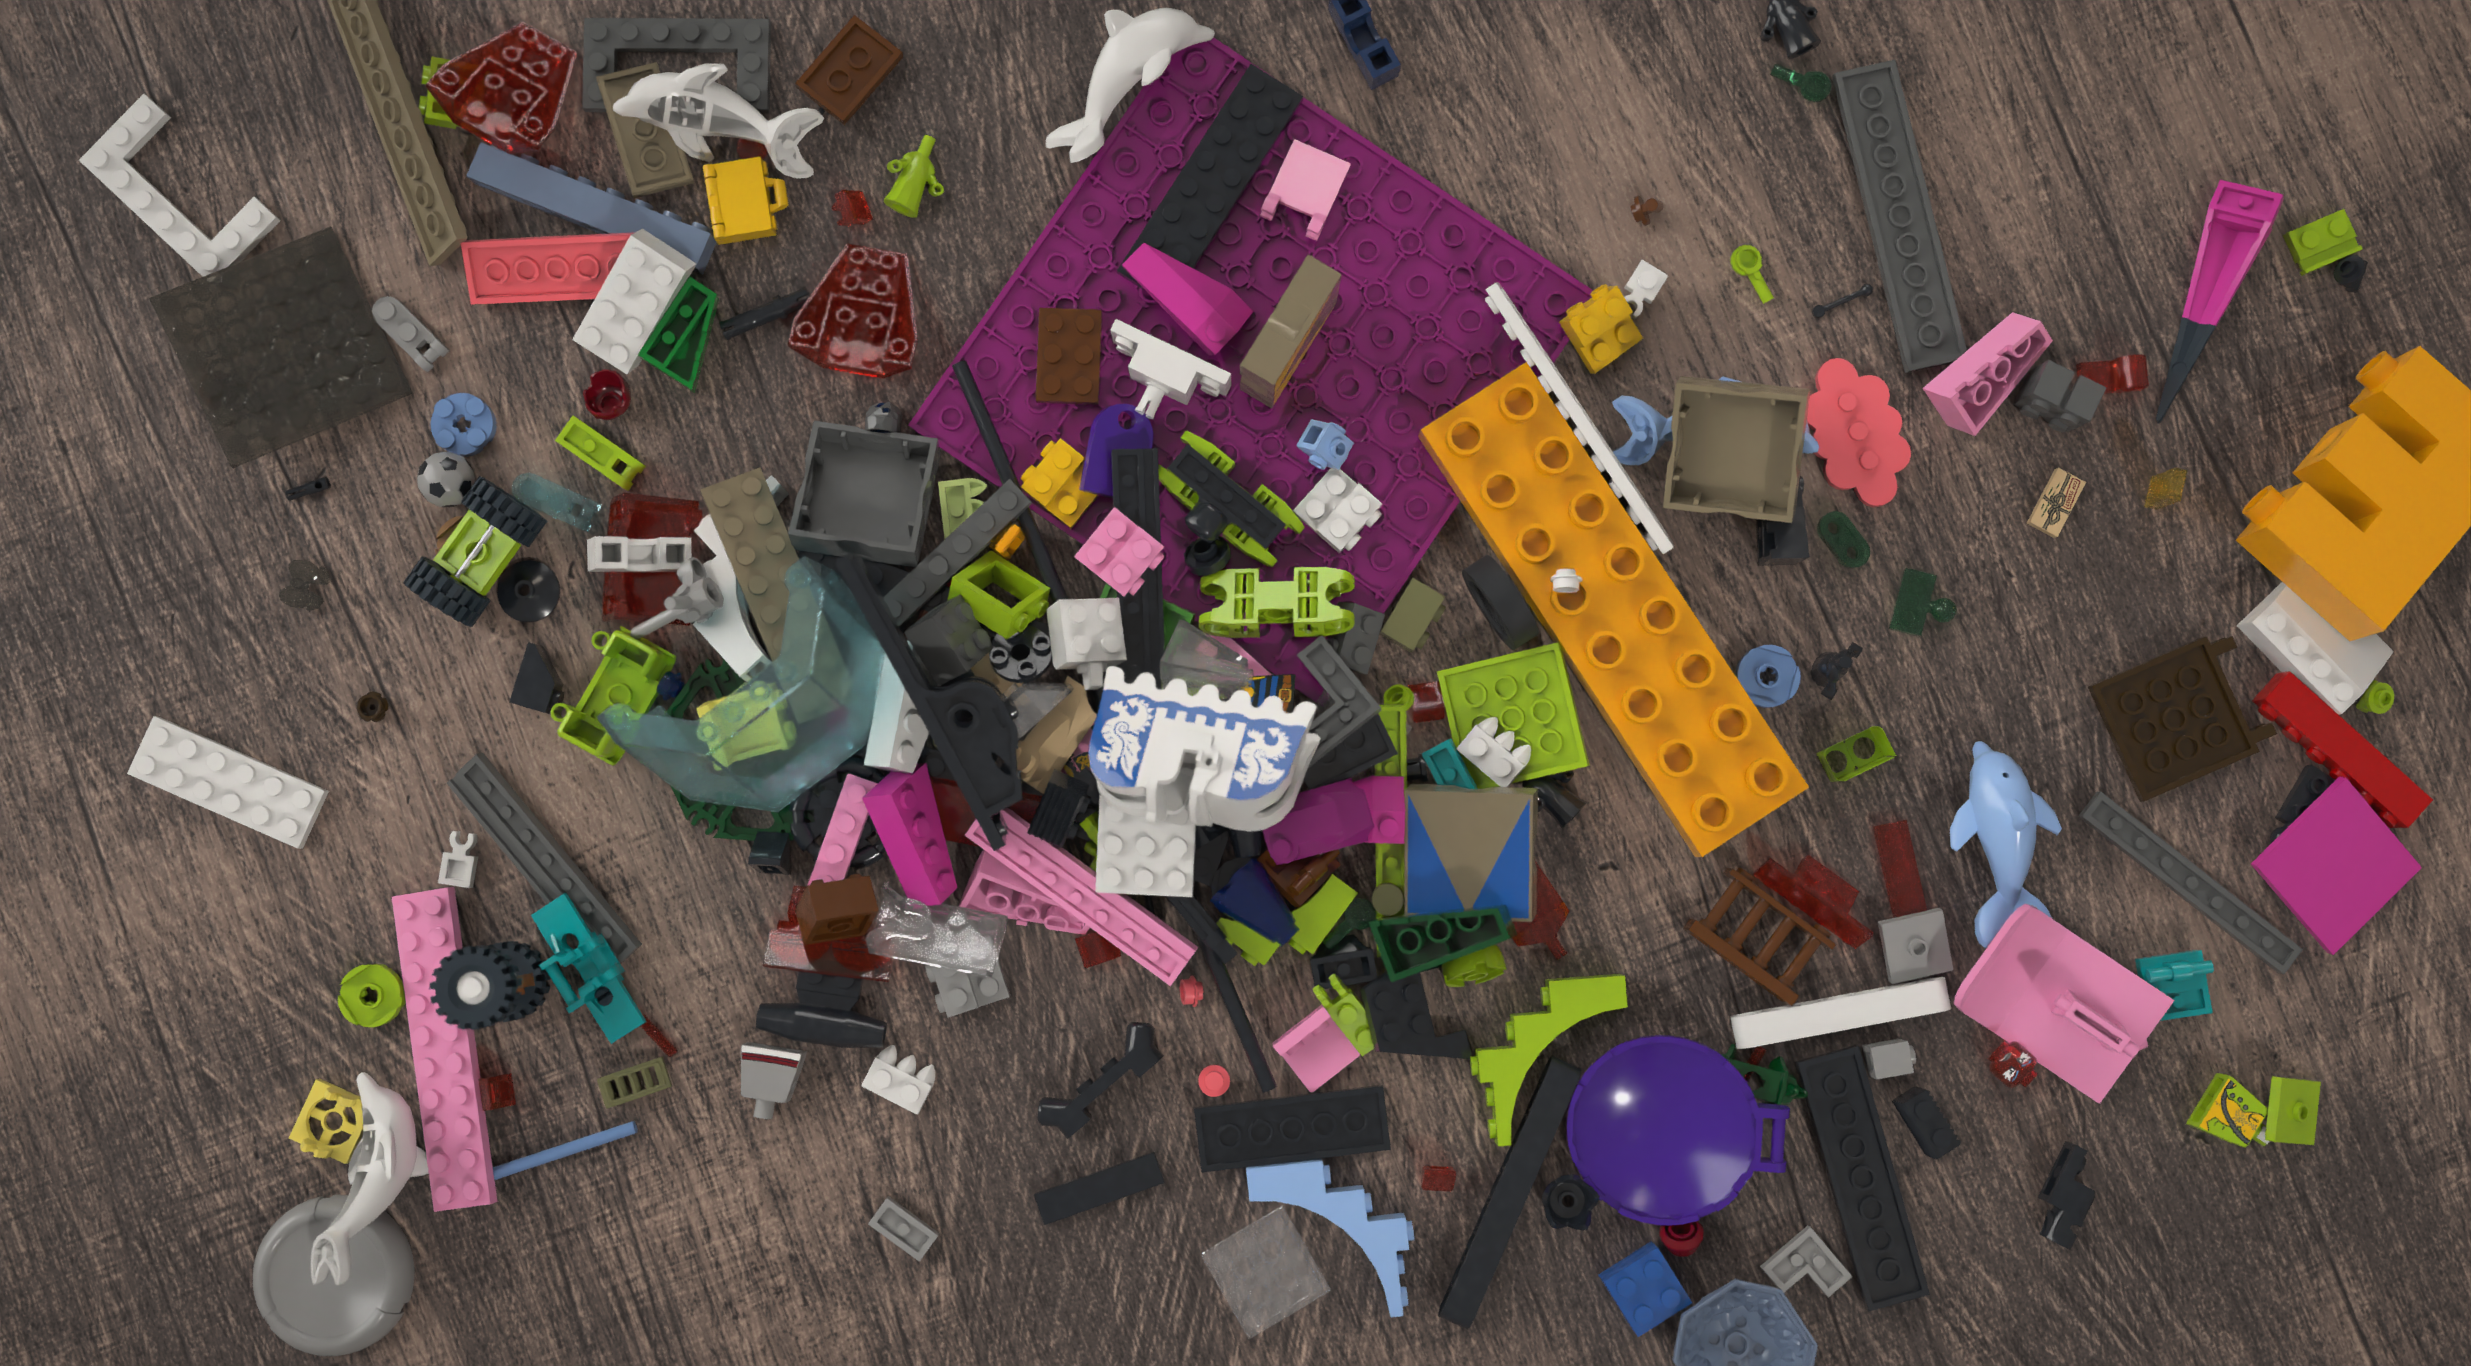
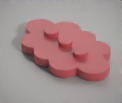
(1857, 432)

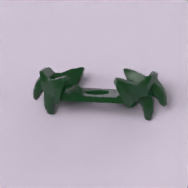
(1778, 1084)

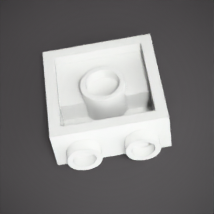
(1338, 510)

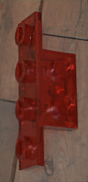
(1819, 895)

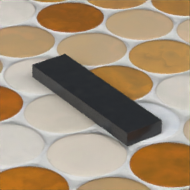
(1099, 1188)

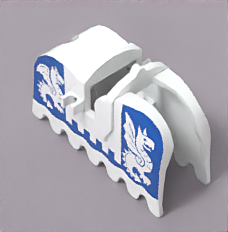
(1226, 757)

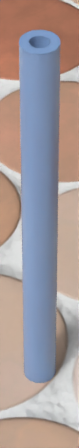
(565, 1150)

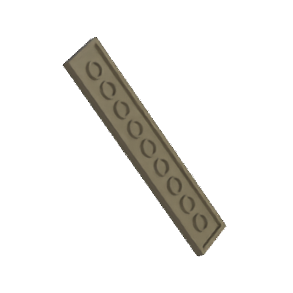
(400, 127)

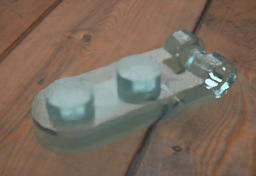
(554, 500)

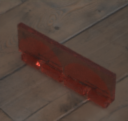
(837, 957)

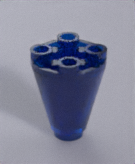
(1256, 903)

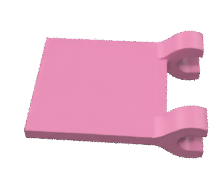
(1307, 184)

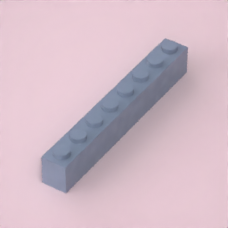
(584, 204)

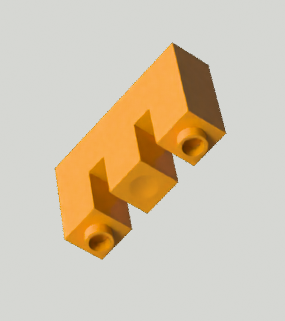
(2374, 499)

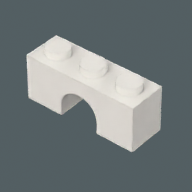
(637, 555)

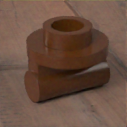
(1640, 210)

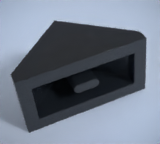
(771, 853)

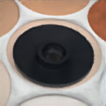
(543, 592)

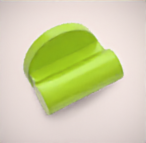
(2377, 698)

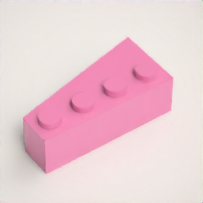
(1987, 373)

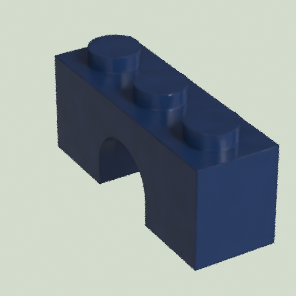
(1370, 52)

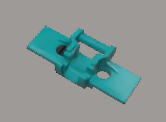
(595, 962)

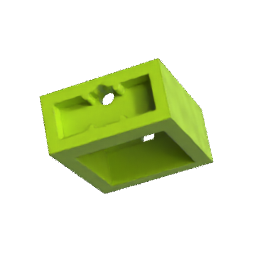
(989, 610)

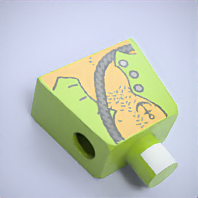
(2230, 1113)

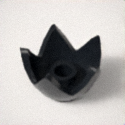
(1579, 1212)

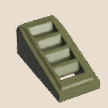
(607, 1089)

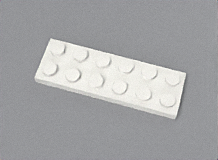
(228, 782)

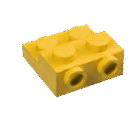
(1601, 327)
(1057, 483)

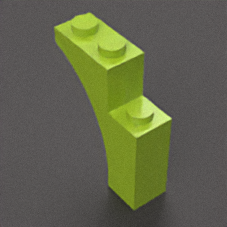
(1312, 918)

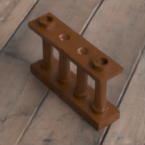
(1756, 966)

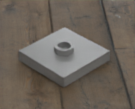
(1915, 945)

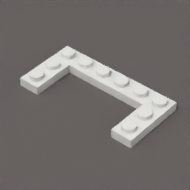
(110, 164)

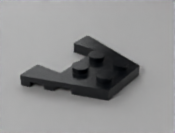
(1402, 1020)

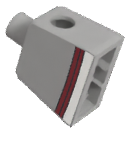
(769, 1075)

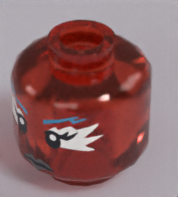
(2013, 1064)

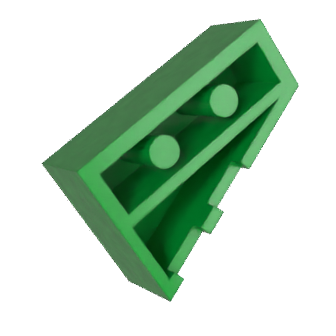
(683, 335)

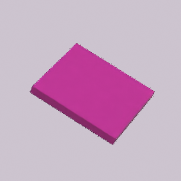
(2336, 865)

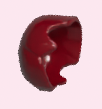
(607, 395)

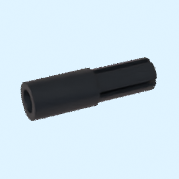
(310, 487)

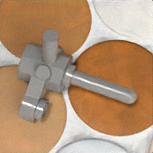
(691, 603)

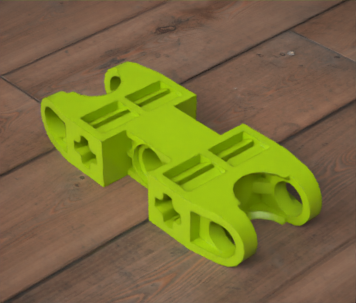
(1226, 465)
(1277, 602)

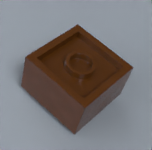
(836, 909)

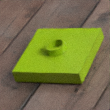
(2292, 1110)

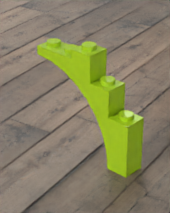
(1530, 1032)

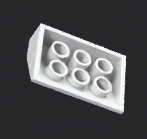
(2313, 650)

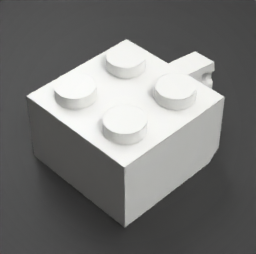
(1086, 637)

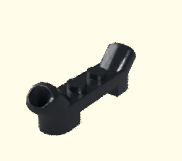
(1071, 1114)

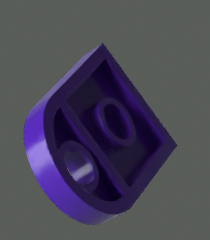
(1109, 435)

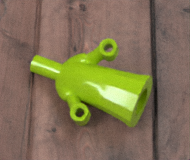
(910, 183)

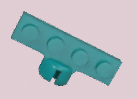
(1448, 765)

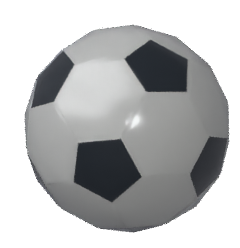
(445, 479)

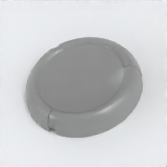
(330, 1316)

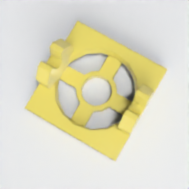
(302, 1133)

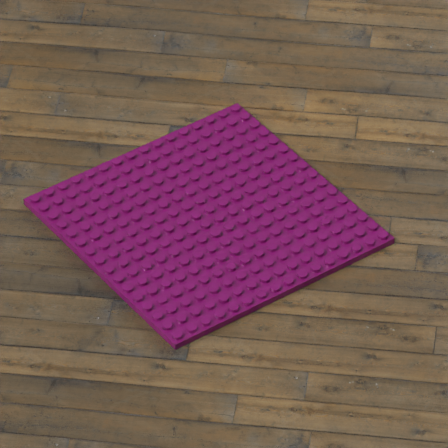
(1386, 363)

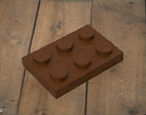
(849, 70)
(1069, 356)

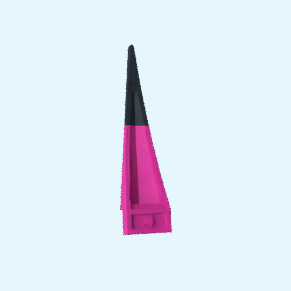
(2230, 241)

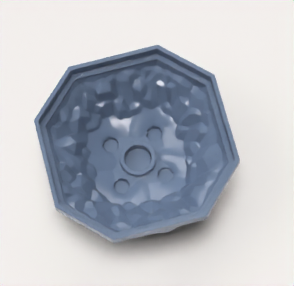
(1743, 1327)

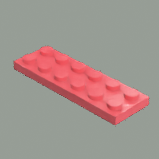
(539, 267)

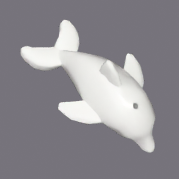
(1133, 52)
(696, 107)
(377, 1175)

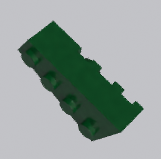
(1433, 938)

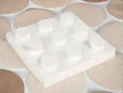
(1145, 855)

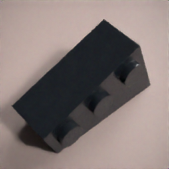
(1783, 541)

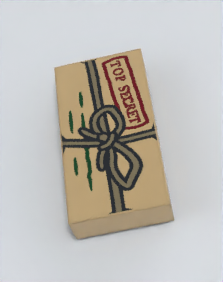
(2056, 502)

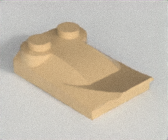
(1055, 738)

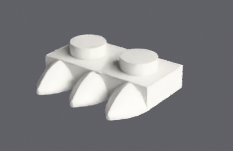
(1494, 754)
(899, 1082)

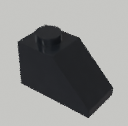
(537, 681)

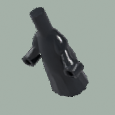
(1793, 25)
(1831, 667)
(1555, 798)

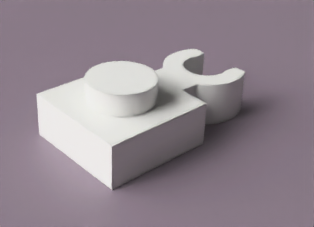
(1644, 285)
(459, 867)

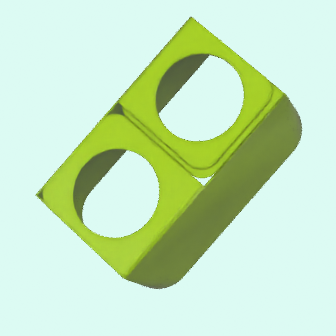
(1882, 750)

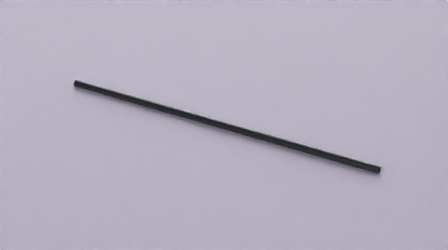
(1057, 593)

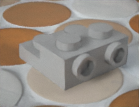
(965, 990)

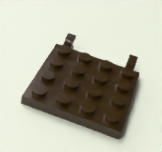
(2176, 718)

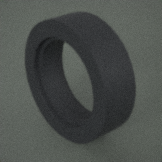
(1500, 602)

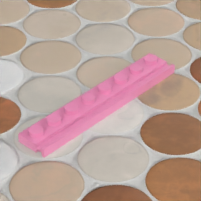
(1073, 887)

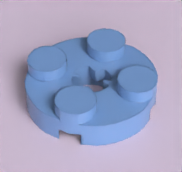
(447, 414)
(1784, 668)

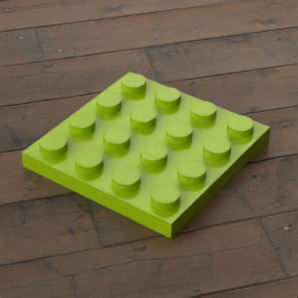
(1528, 696)

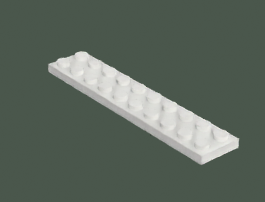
(1585, 430)

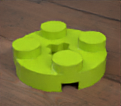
(353, 993)

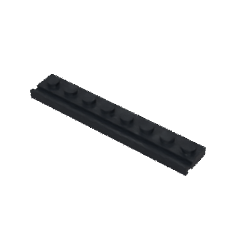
(1142, 616)

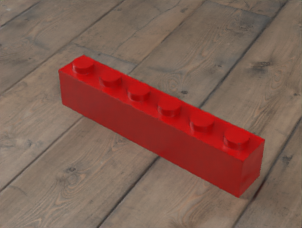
(2341, 749)

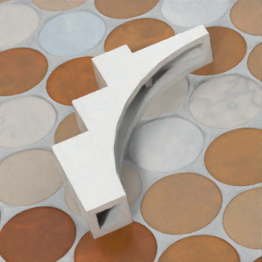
(730, 626)

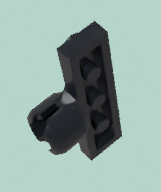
(1222, 502)

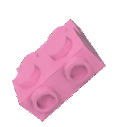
(1120, 553)

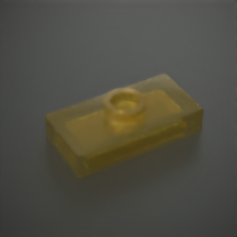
(2165, 488)

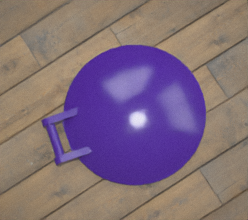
(1669, 1130)

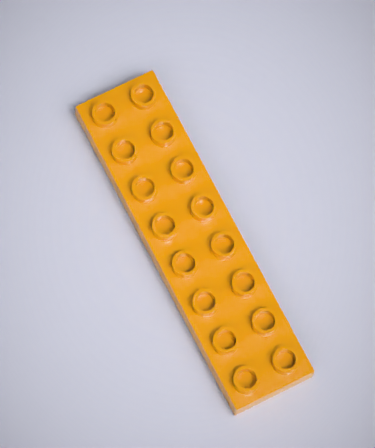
(1628, 623)

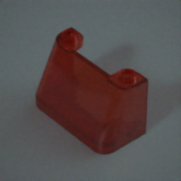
(641, 595)

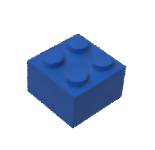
(1645, 1288)

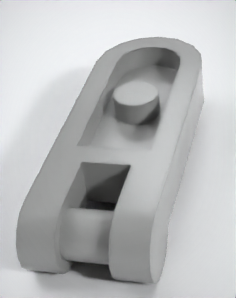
(408, 331)

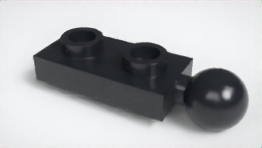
(2305, 791)

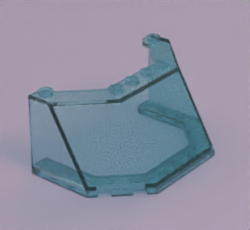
(784, 722)

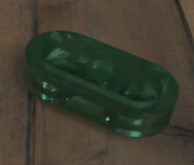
(1845, 537)

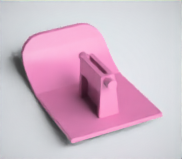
(2061, 1001)

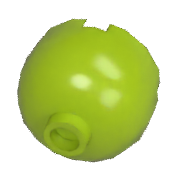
(1477, 966)

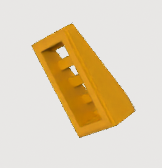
(1008, 541)

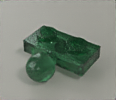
(1915, 602)

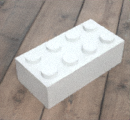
(633, 300)

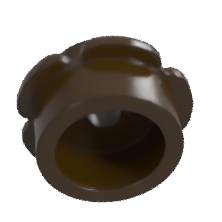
(364, 707)

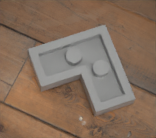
(1803, 1256)

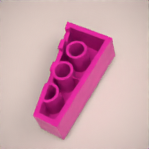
(912, 834)

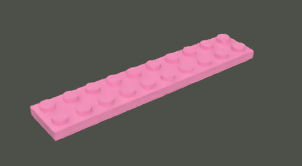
(443, 1057)

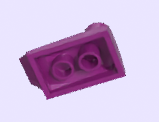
(1321, 822)

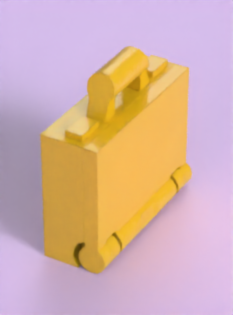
(742, 200)

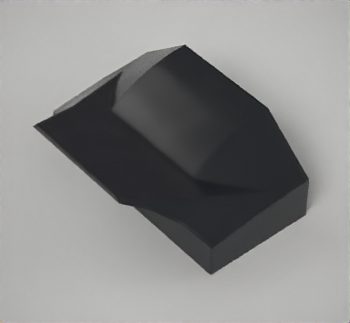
(1347, 959)

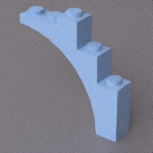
(1379, 1236)

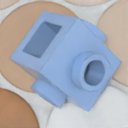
(1325, 444)

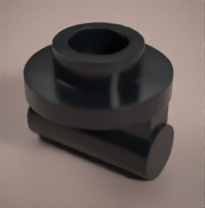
(2350, 272)

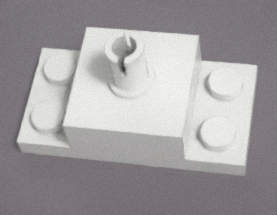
(1165, 369)

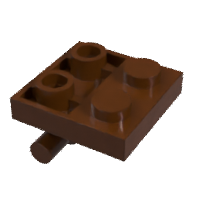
(1302, 876)

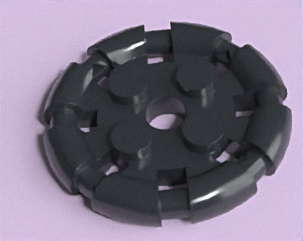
(824, 806)

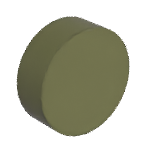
(1387, 899)

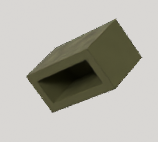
(1413, 615)

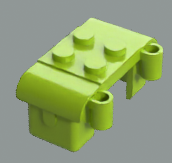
(626, 677)

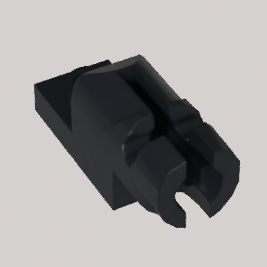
(2069, 1198)

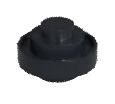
(1207, 558)

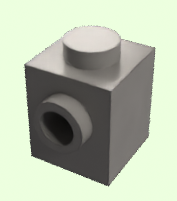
(1889, 1058)

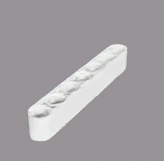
(1840, 1012)

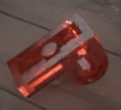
(2118, 375)

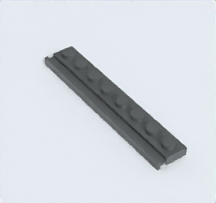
(536, 851)

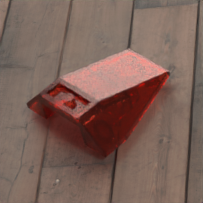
(507, 88)
(860, 315)

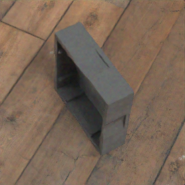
(865, 494)

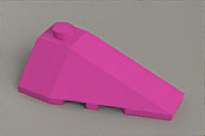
(1195, 301)
(1386, 806)

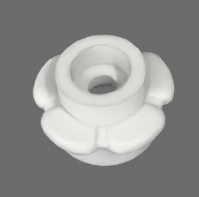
(1566, 581)

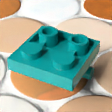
(2182, 979)

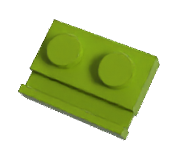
(2322, 242)

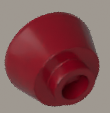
(1682, 1239)

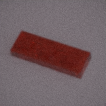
(1899, 868)

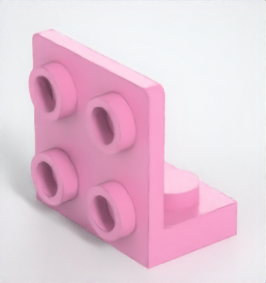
(1316, 1049)

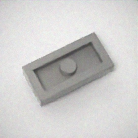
(903, 1228)

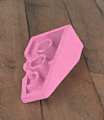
(1004, 892)

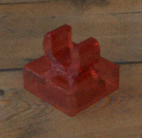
(852, 207)
(497, 1092)

